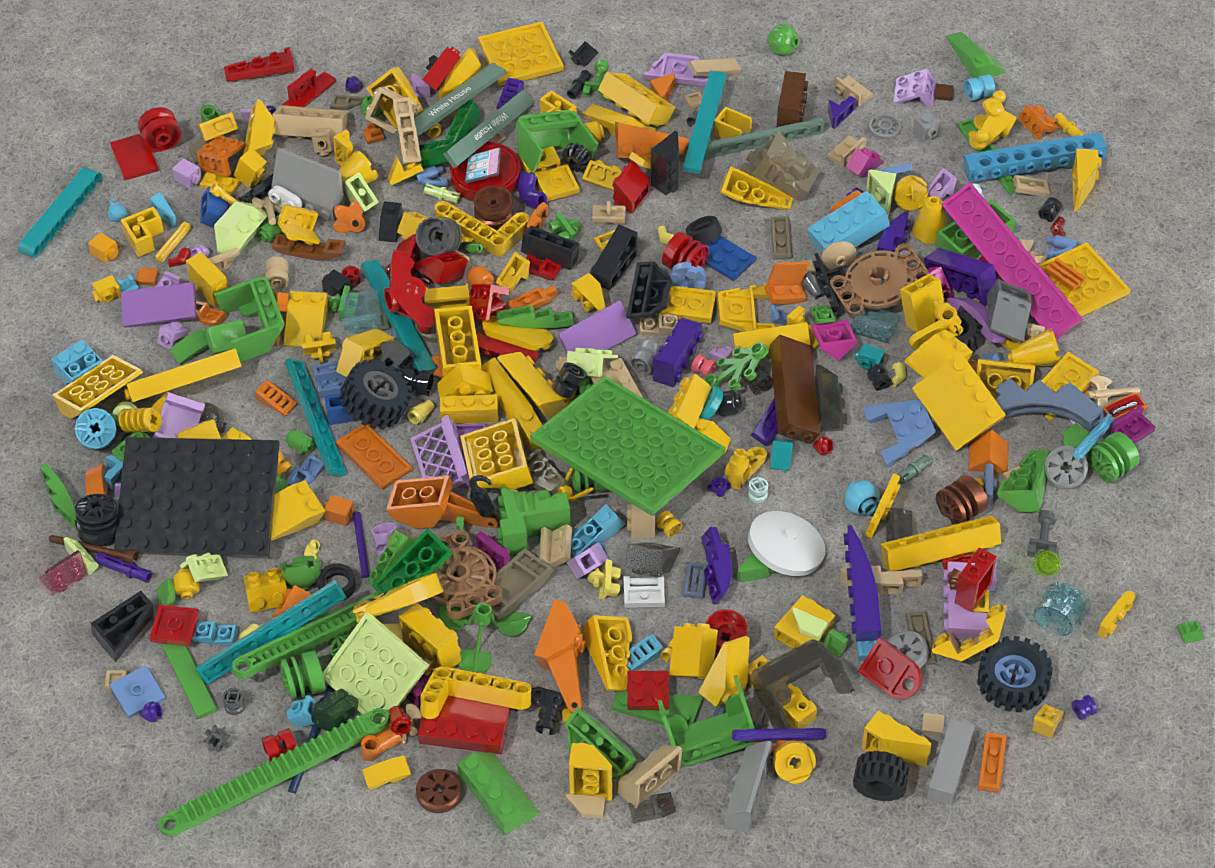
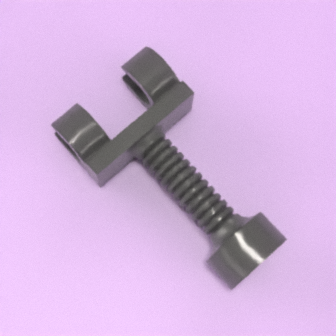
(1045, 518)

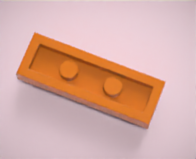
(992, 762)

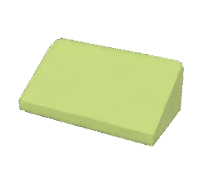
(73, 545)

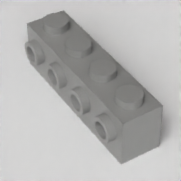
(950, 762)

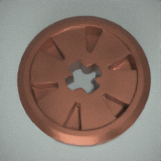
(429, 797)

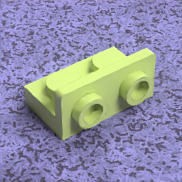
(205, 567)

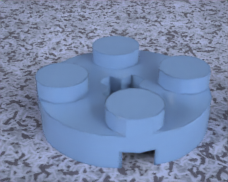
(695, 279)

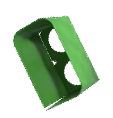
(219, 336)

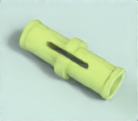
(442, 193)

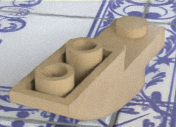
(891, 581)

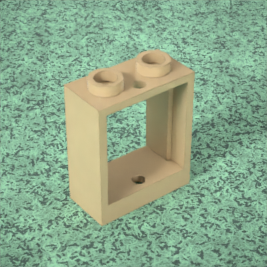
(371, 109)

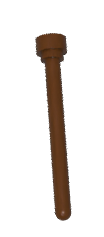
(127, 556)

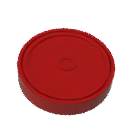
(508, 173)

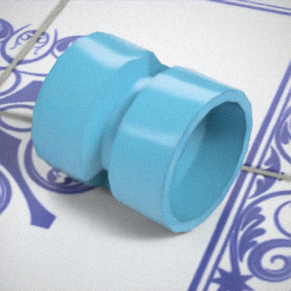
(983, 86)

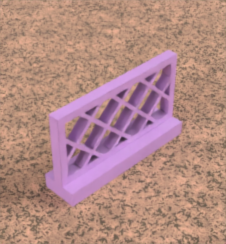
(454, 448)

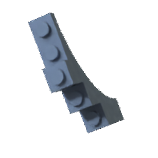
(1038, 397)

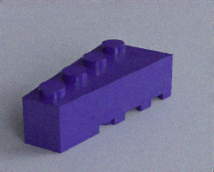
(677, 352)

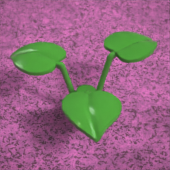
(510, 626)

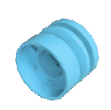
(101, 439)

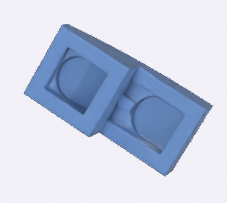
(308, 471)

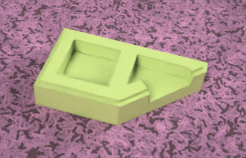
(809, 624)

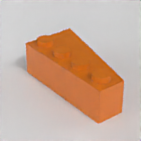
(641, 141)

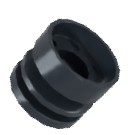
(96, 519)

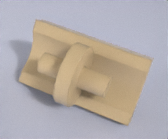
(608, 213)

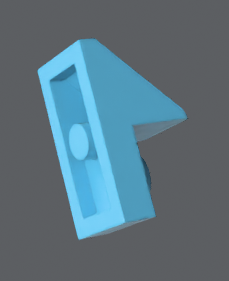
(114, 474)

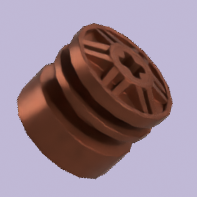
(962, 500)

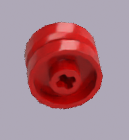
(159, 129)

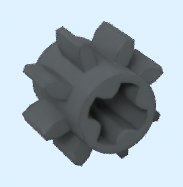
(218, 733)

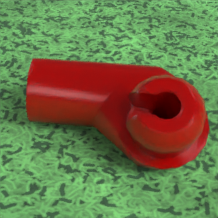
(181, 258)

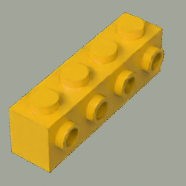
(799, 710)

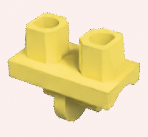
(602, 579)

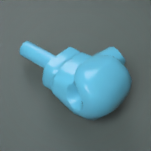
(116, 211)

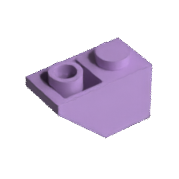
(587, 560)

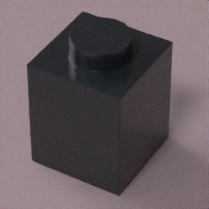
(334, 283)

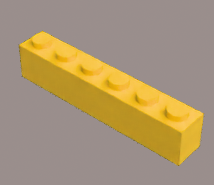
(941, 543)

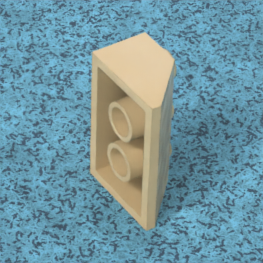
(650, 774)

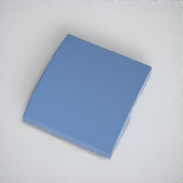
(325, 373)

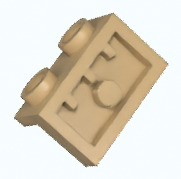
(851, 87)
(844, 151)
(555, 545)

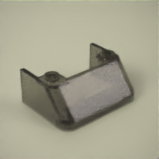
(773, 677)

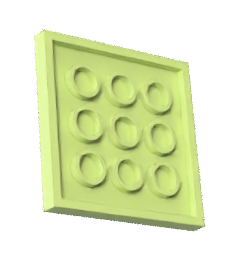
(374, 667)

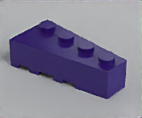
(964, 273)

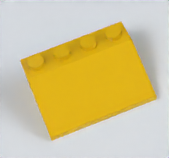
(94, 386)
(958, 401)
(498, 455)

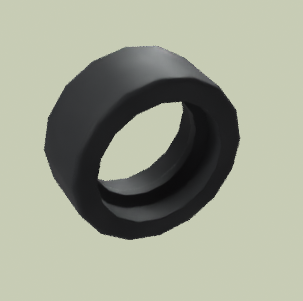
(704, 229)
(338, 569)

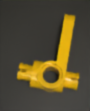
(941, 312)
(744, 465)

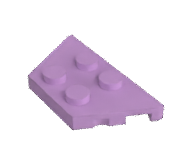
(677, 65)

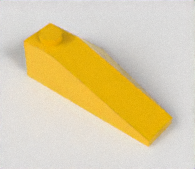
(751, 190)

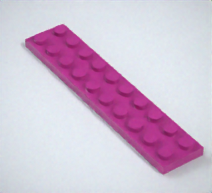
(1011, 259)

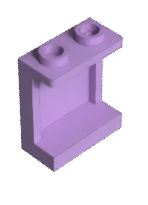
(177, 415)

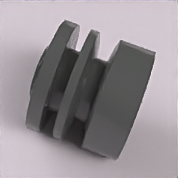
(431, 230)

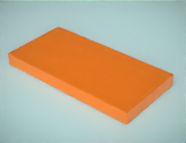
(374, 456)

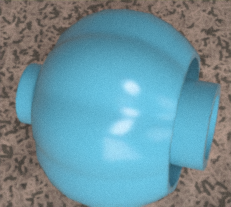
(862, 497)

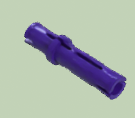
(129, 569)

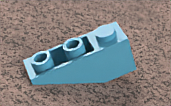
(597, 529)

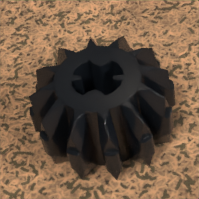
(576, 157)

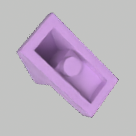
(419, 86)
(942, 184)

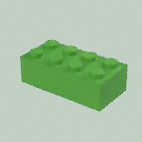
(954, 240)

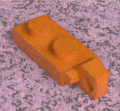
(535, 297)

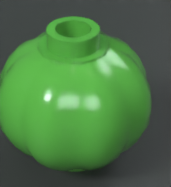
(783, 39)

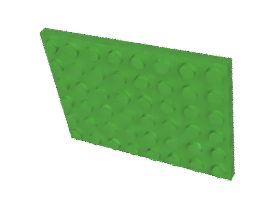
(628, 445)

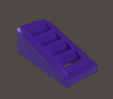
(510, 86)

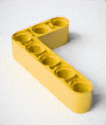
(493, 241)
(472, 686)

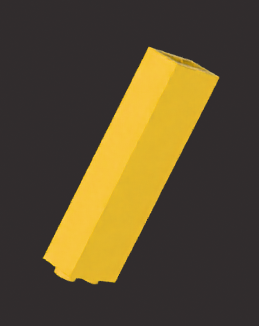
(181, 376)

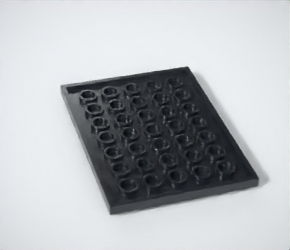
(197, 496)

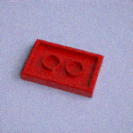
(133, 157)

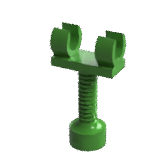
(600, 67)

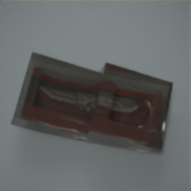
(657, 807)

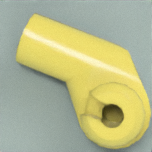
(664, 237)
(900, 374)
(312, 549)

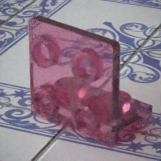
(64, 573)

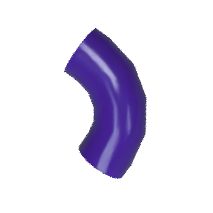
(527, 190)

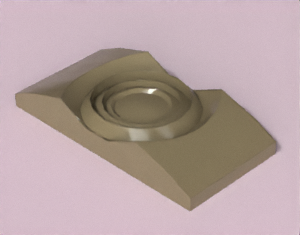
(517, 580)

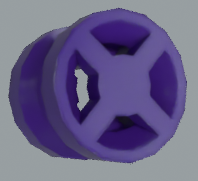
(1084, 707)

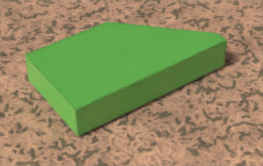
(166, 592)

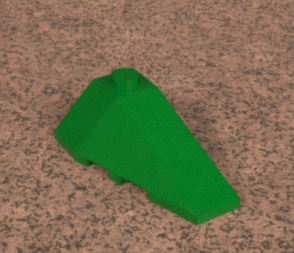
(420, 559)

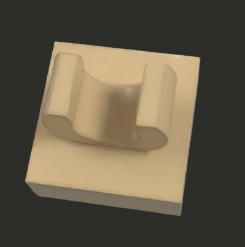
(1033, 330)

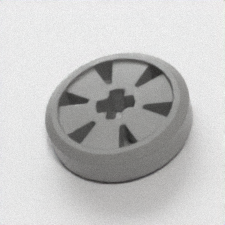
(1057, 475)
(914, 643)

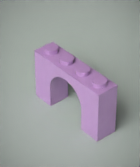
(959, 620)

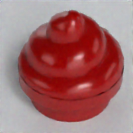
(823, 445)

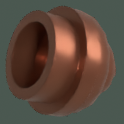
(953, 578)

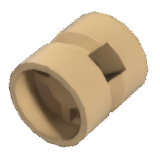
(277, 272)

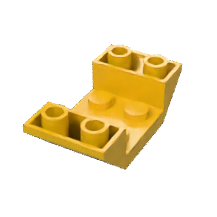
(948, 646)

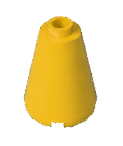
(358, 164)
(929, 220)
(1038, 350)

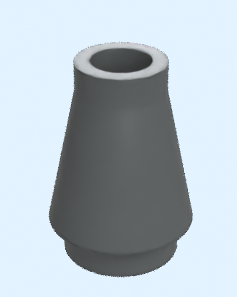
(812, 285)

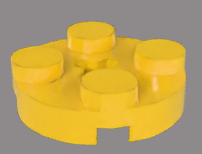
(803, 767)

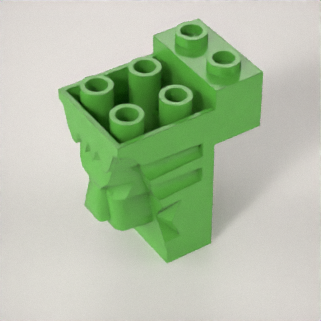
(526, 513)

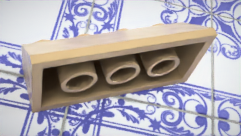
(303, 120)

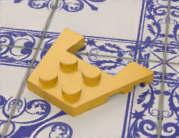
(737, 308)

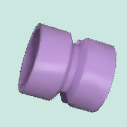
(381, 536)

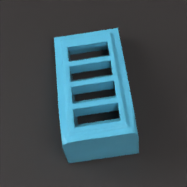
(163, 209)
(645, 659)

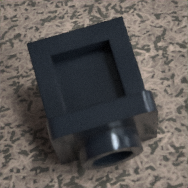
(583, 54)

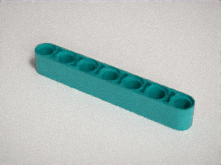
(59, 212)

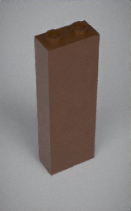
(794, 389)

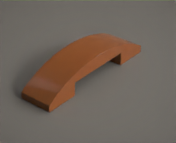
(317, 252)

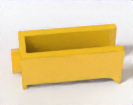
(447, 296)

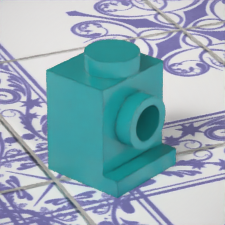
(869, 356)

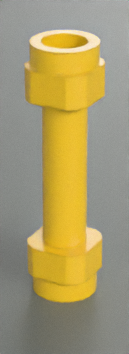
(217, 191)

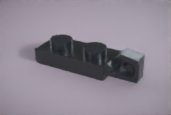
(258, 190)

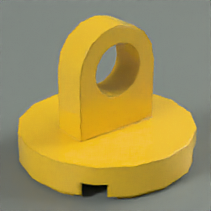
(910, 193)

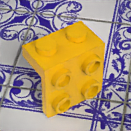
(298, 224)
(265, 589)

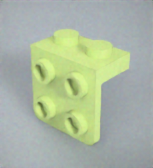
(590, 359)

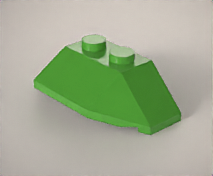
(586, 729)

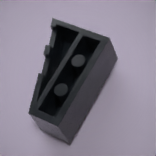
(616, 257)
(122, 624)

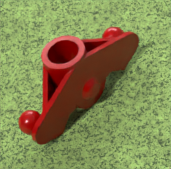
(406, 293)

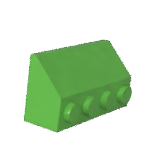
(496, 791)

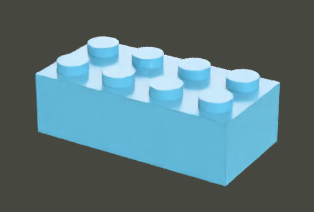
(850, 223)

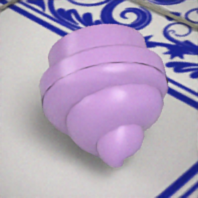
(200, 248)

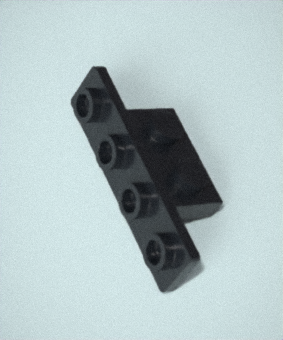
(825, 278)

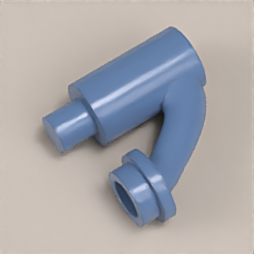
(431, 173)
(1062, 243)

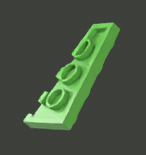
(678, 704)

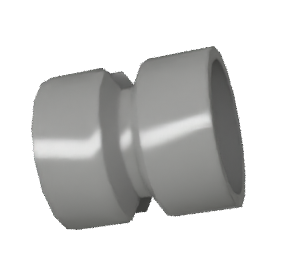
(643, 358)

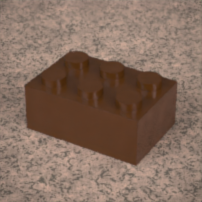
(792, 98)

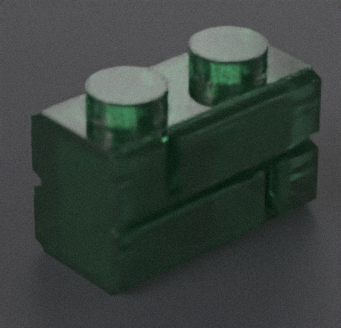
(334, 709)

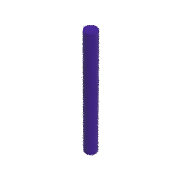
(361, 545)

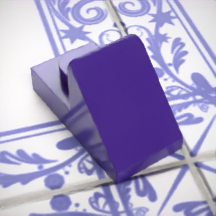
(839, 113)

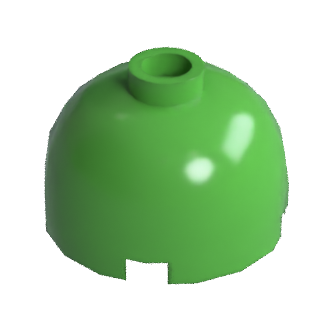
(302, 571)

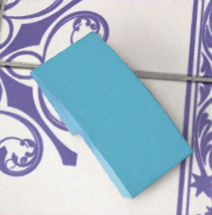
(212, 634)

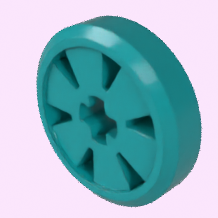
(712, 403)

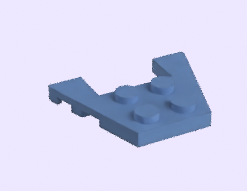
(909, 422)

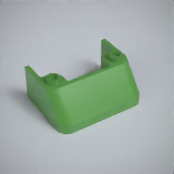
(550, 130)
(252, 299)
(710, 736)

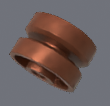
(493, 206)

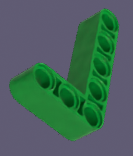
(463, 123)

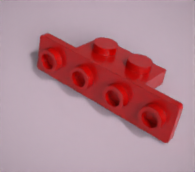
(308, 88)
(493, 348)

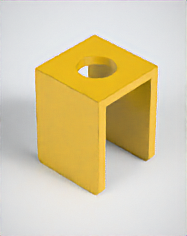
(732, 124)

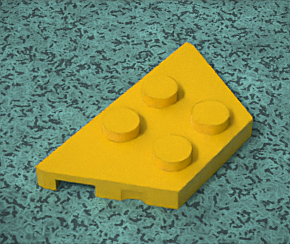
(884, 504)

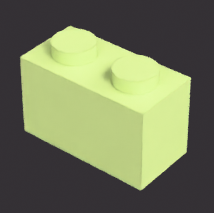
(358, 190)

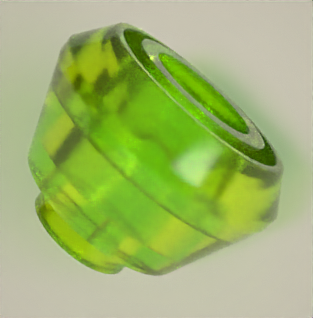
(1046, 569)

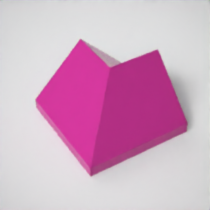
(835, 338)

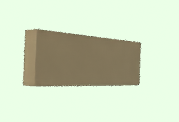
(780, 238)
(918, 623)

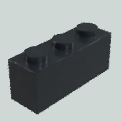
(550, 246)

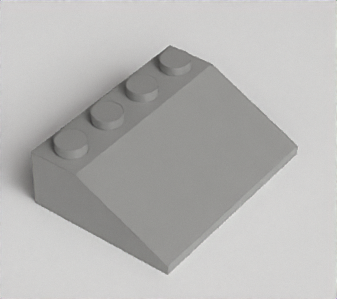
(312, 182)

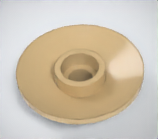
(838, 255)

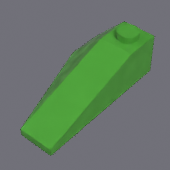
(973, 57)
(1027, 484)

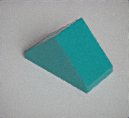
(781, 454)

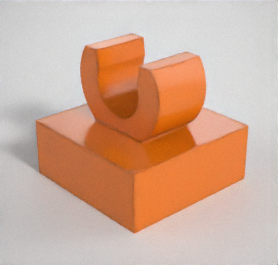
(372, 133)

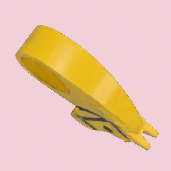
(400, 596)

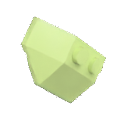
(238, 226)

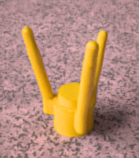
(566, 489)

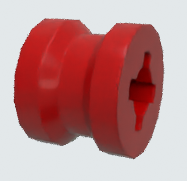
(353, 274)

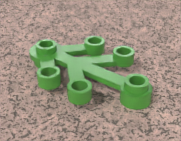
(753, 355)

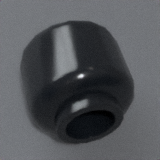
(730, 403)

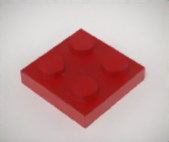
(174, 625)
(646, 688)

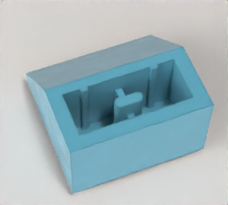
(75, 361)

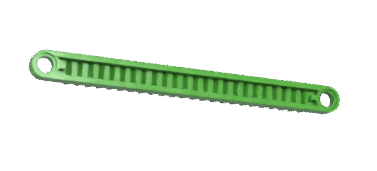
(298, 641)
(273, 772)

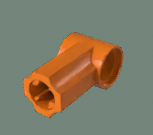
(380, 743)

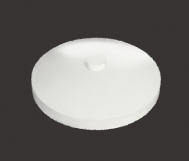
(786, 543)

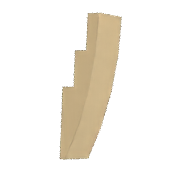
(406, 130)

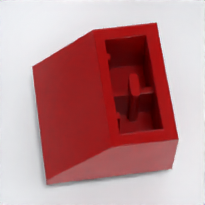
(630, 187)
(443, 267)

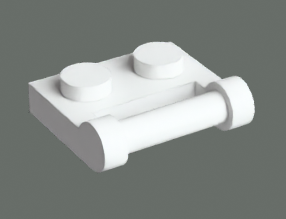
(644, 595)

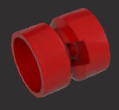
(271, 744)

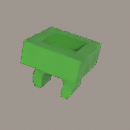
(1190, 631)
(836, 642)

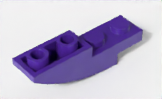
(895, 233)
(719, 564)

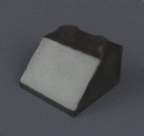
(651, 558)

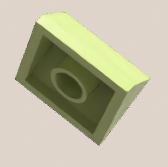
(881, 187)

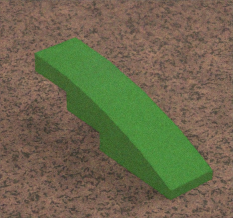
(528, 318)
(59, 495)

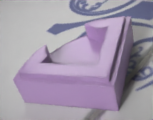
(721, 352)

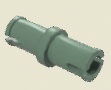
(914, 469)

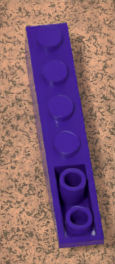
(862, 590)

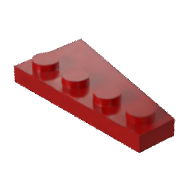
(258, 67)

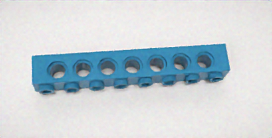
(1030, 157)

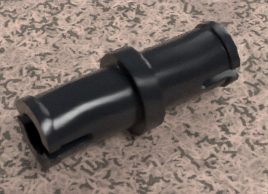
(578, 84)

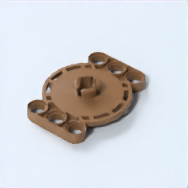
(866, 284)
(471, 579)

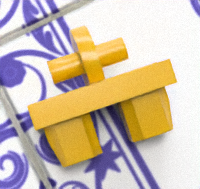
(319, 348)

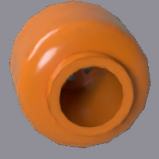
(479, 275)

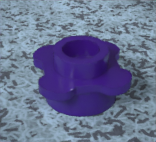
(719, 481)

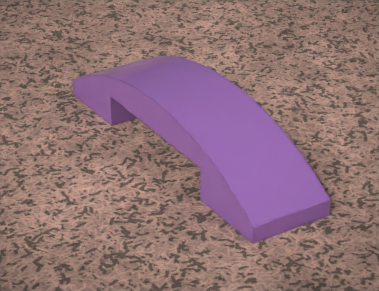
(980, 313)

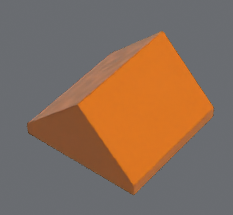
(988, 449)

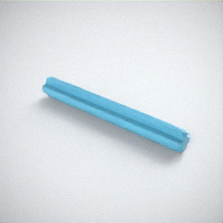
(1093, 437)

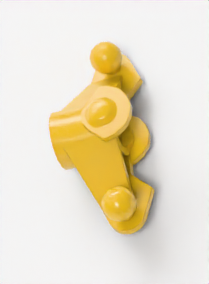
(992, 125)

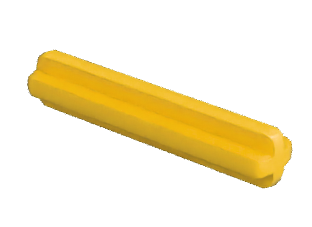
(172, 242)

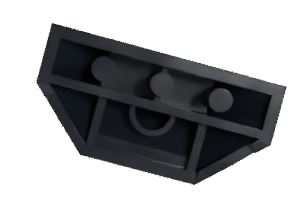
(649, 291)

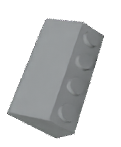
(747, 787)

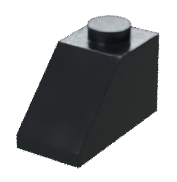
(390, 221)

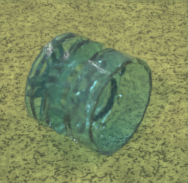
(1061, 606)

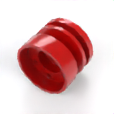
(684, 249)
(730, 626)

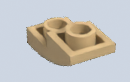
(657, 326)

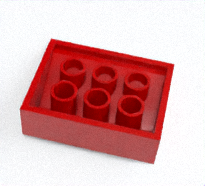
(467, 726)

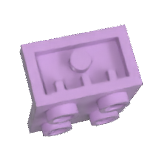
(915, 85)

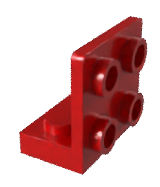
(481, 299)

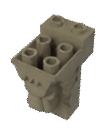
(781, 167)

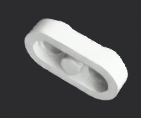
(282, 196)

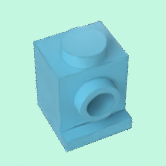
(299, 712)

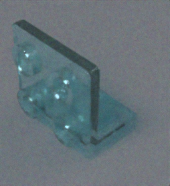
(875, 324)

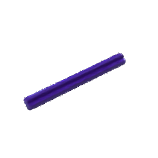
(778, 734)

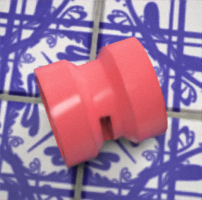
(703, 365)

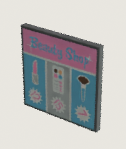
(483, 165)

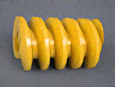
(140, 420)

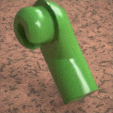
(473, 248)

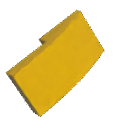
(386, 771)

